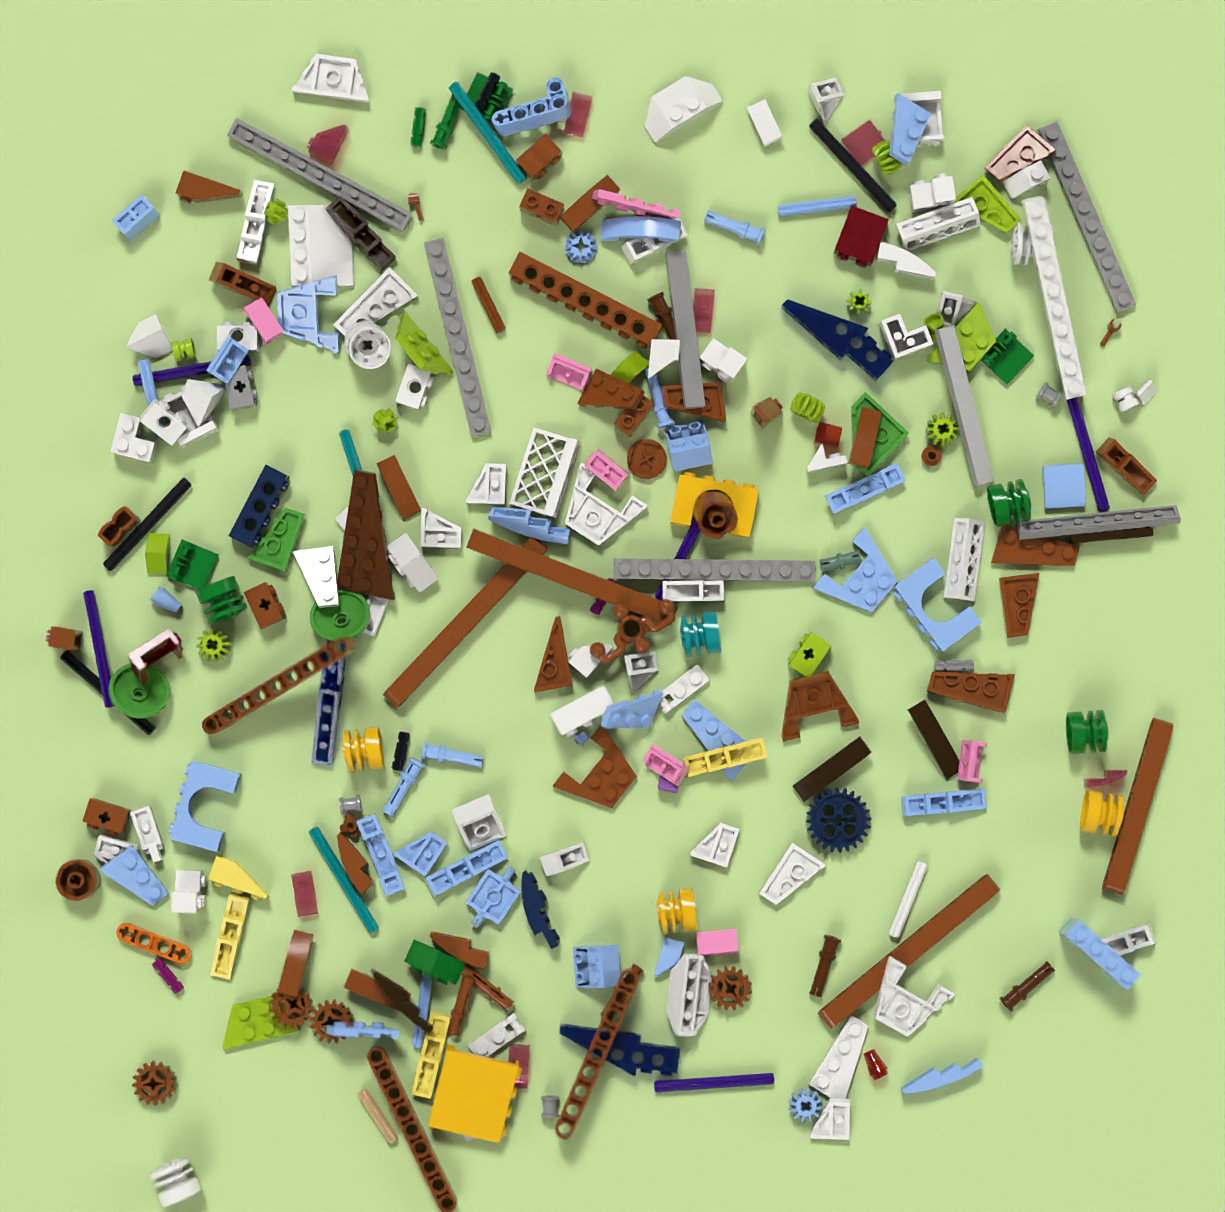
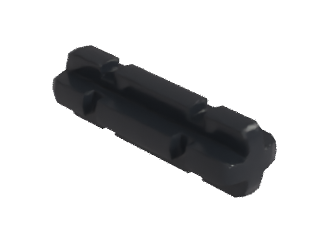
(487, 91)
(400, 751)

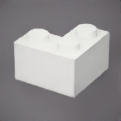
(933, 194)
(902, 342)
(722, 360)
(127, 441)
(411, 563)
(188, 891)

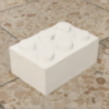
(582, 711)

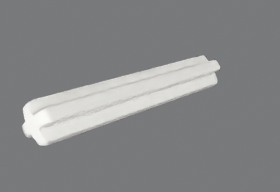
(908, 899)

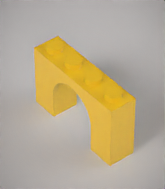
(690, 489)

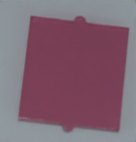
(862, 141)

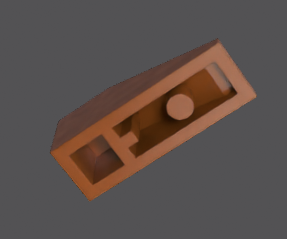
(200, 189)
(241, 282)
(766, 411)

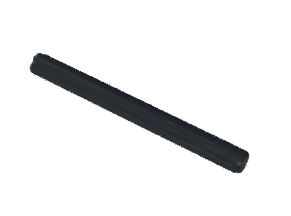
(852, 165)
(147, 524)
(94, 681)

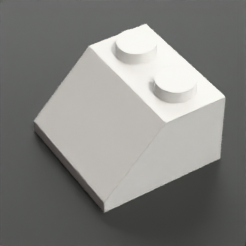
(479, 822)

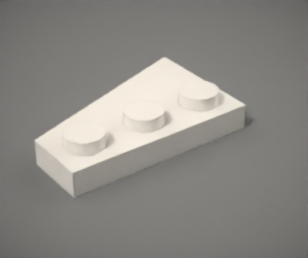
(320, 574)
(792, 871)

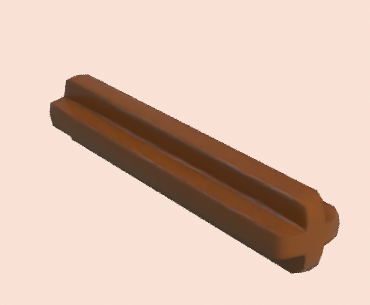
(488, 304)

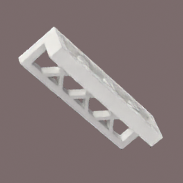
(938, 222)
(961, 559)

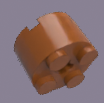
(715, 514)
(87, 886)

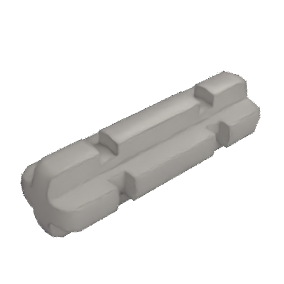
(954, 665)

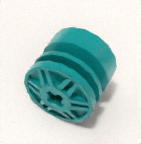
(700, 634)

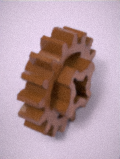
(737, 982)
(298, 1010)
(318, 1025)
(154, 1092)

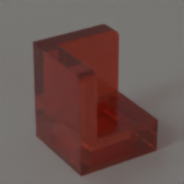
(828, 435)

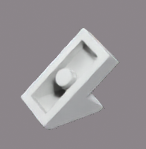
(820, 462)

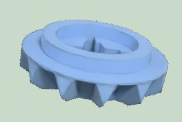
(573, 253)

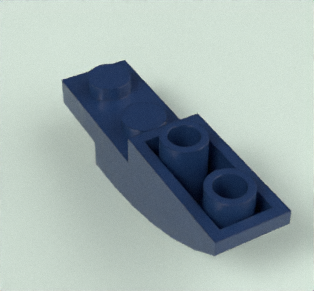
(533, 901)

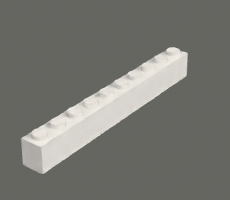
(1053, 297)

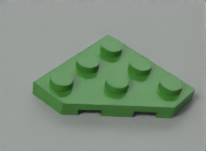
(889, 432)

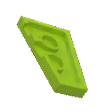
(990, 205)

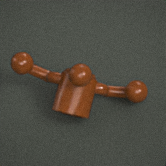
(646, 624)

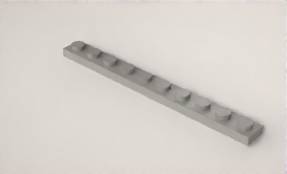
(319, 174)
(1087, 218)
(457, 337)
(714, 569)

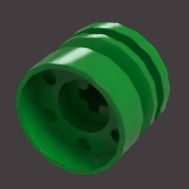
(1012, 502)
(221, 600)
(1089, 731)

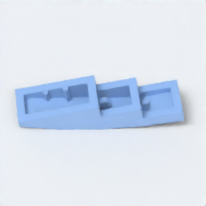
(521, 522)
(944, 802)
(466, 868)
(932, 1078)

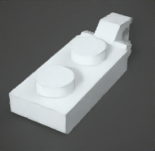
(148, 832)

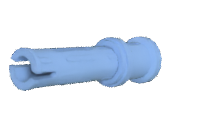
(744, 229)
(662, 414)
(441, 753)
(408, 777)

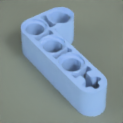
(509, 122)

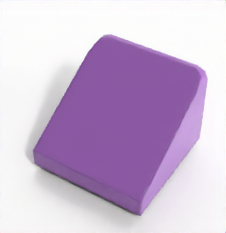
(666, 785)

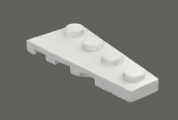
(377, 301)
(839, 1064)

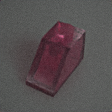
(327, 143)

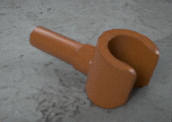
(415, 199)
(1111, 330)

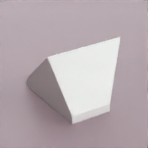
(825, 97)
(954, 307)
(150, 338)
(662, 354)
(201, 398)
(640, 669)

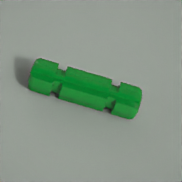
(418, 126)

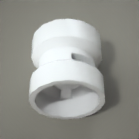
(1125, 399)

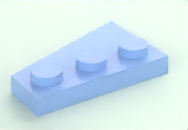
(907, 129)
(632, 714)
(135, 875)

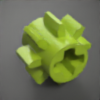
(276, 211)
(858, 308)
(384, 420)

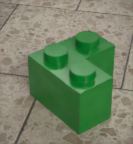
(434, 963)

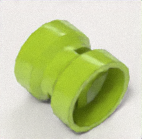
(934, 322)
(183, 349)

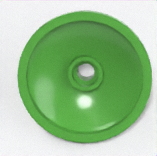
(352, 610)
(153, 693)

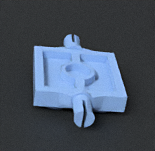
(493, 896)

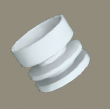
(1021, 245)
(367, 356)
(175, 1181)

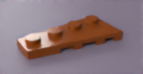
(982, 690)

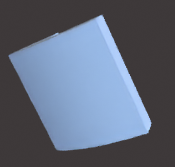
(1064, 485)

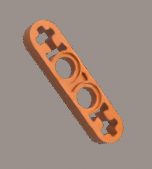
(155, 939)

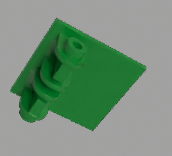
(498, 98)
(1007, 356)
(192, 565)

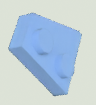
(422, 852)

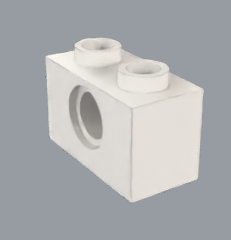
(250, 335)
(411, 376)
(169, 432)

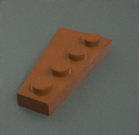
(1034, 551)

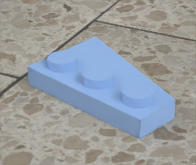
(359, 1028)

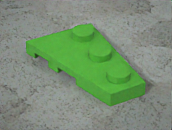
(280, 541)

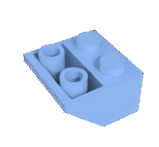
(688, 445)
(596, 965)

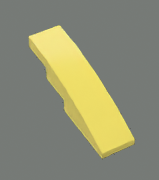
(725, 756)
(229, 936)
(431, 1055)

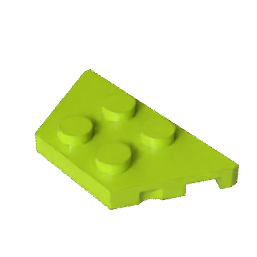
(973, 337)
(419, 348)
(252, 1023)

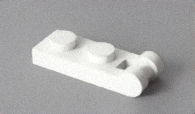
(683, 687)
(496, 1036)

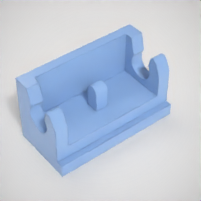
(136, 217)
(227, 360)

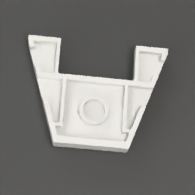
(594, 517)
(902, 1008)

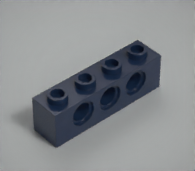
(268, 476)

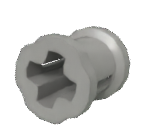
(1049, 394)
(350, 804)
(550, 1106)

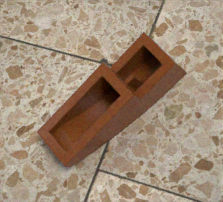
(585, 206)
(864, 438)
(1126, 465)
(399, 487)
(353, 863)
(460, 948)
(295, 963)
(368, 987)

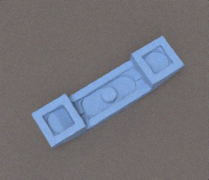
(640, 227)
(865, 488)
(381, 854)

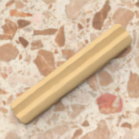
(377, 1116)

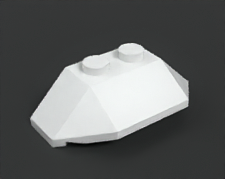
(679, 106)
(688, 994)

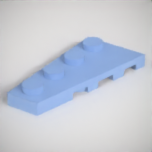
(712, 732)

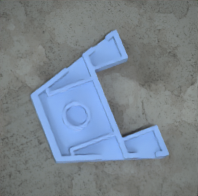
(300, 312)
(867, 583)

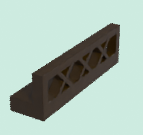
(1111, 535)

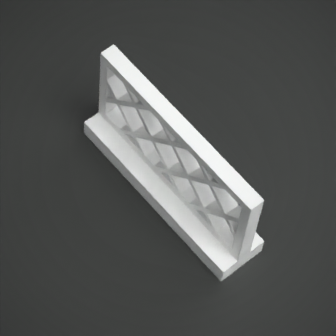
(561, 478)

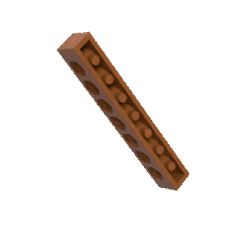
(524, 263)

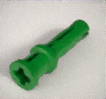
(445, 128)

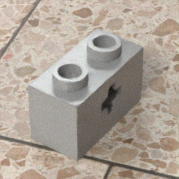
(248, 397)

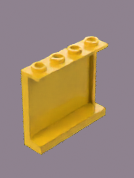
(474, 1095)

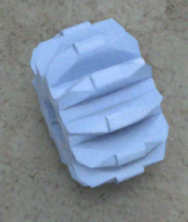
(805, 1112)

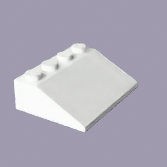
(318, 247)

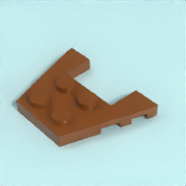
(814, 696)
(607, 779)

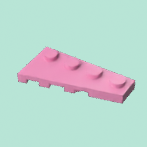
(654, 210)

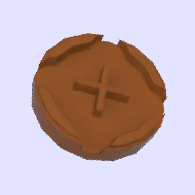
(646, 459)

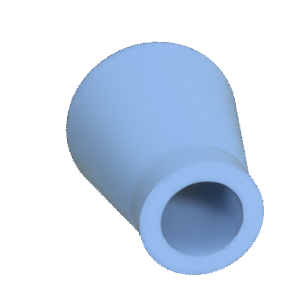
(165, 600)

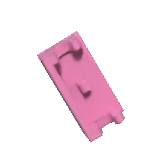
(263, 320)
(568, 371)
(606, 469)
(970, 761)
(665, 765)
(717, 942)

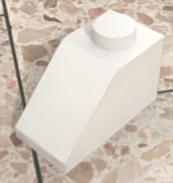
(1026, 180)
(583, 660)
(564, 859)

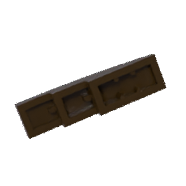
(360, 233)
(935, 738)
(832, 768)
(397, 995)

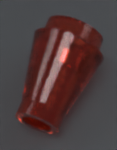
(875, 1065)

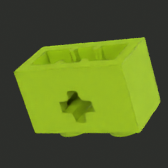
(819, 649)

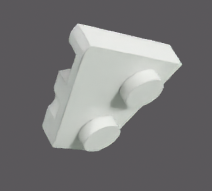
(489, 486)
(438, 531)
(717, 845)
(110, 847)
(833, 1121)

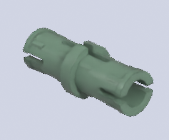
(840, 561)

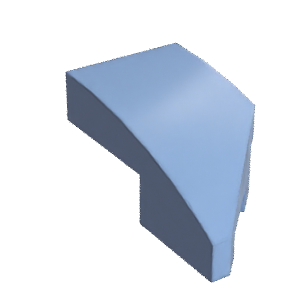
(668, 956)

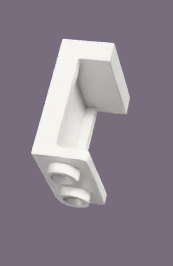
(929, 101)
(192, 432)

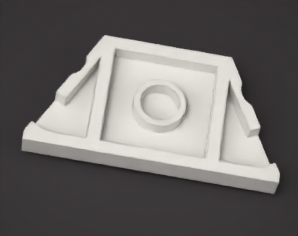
(332, 78)

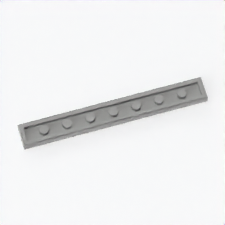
(685, 329)
(964, 405)
(1098, 522)

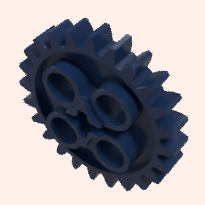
(837, 801)

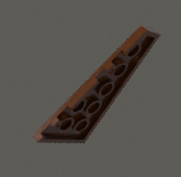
(364, 548)

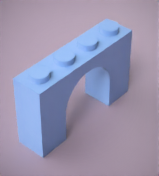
(941, 633)
(186, 828)
(1100, 952)

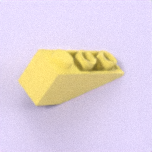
(234, 875)

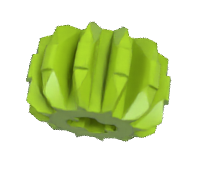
(886, 162)
(807, 407)
(938, 423)
(206, 642)

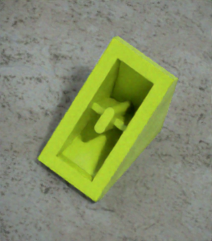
(630, 367)
(157, 553)

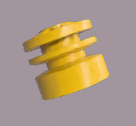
(363, 749)
(1104, 813)
(677, 910)

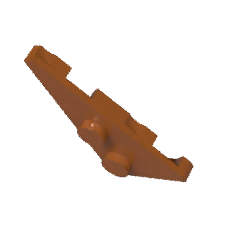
(555, 666)

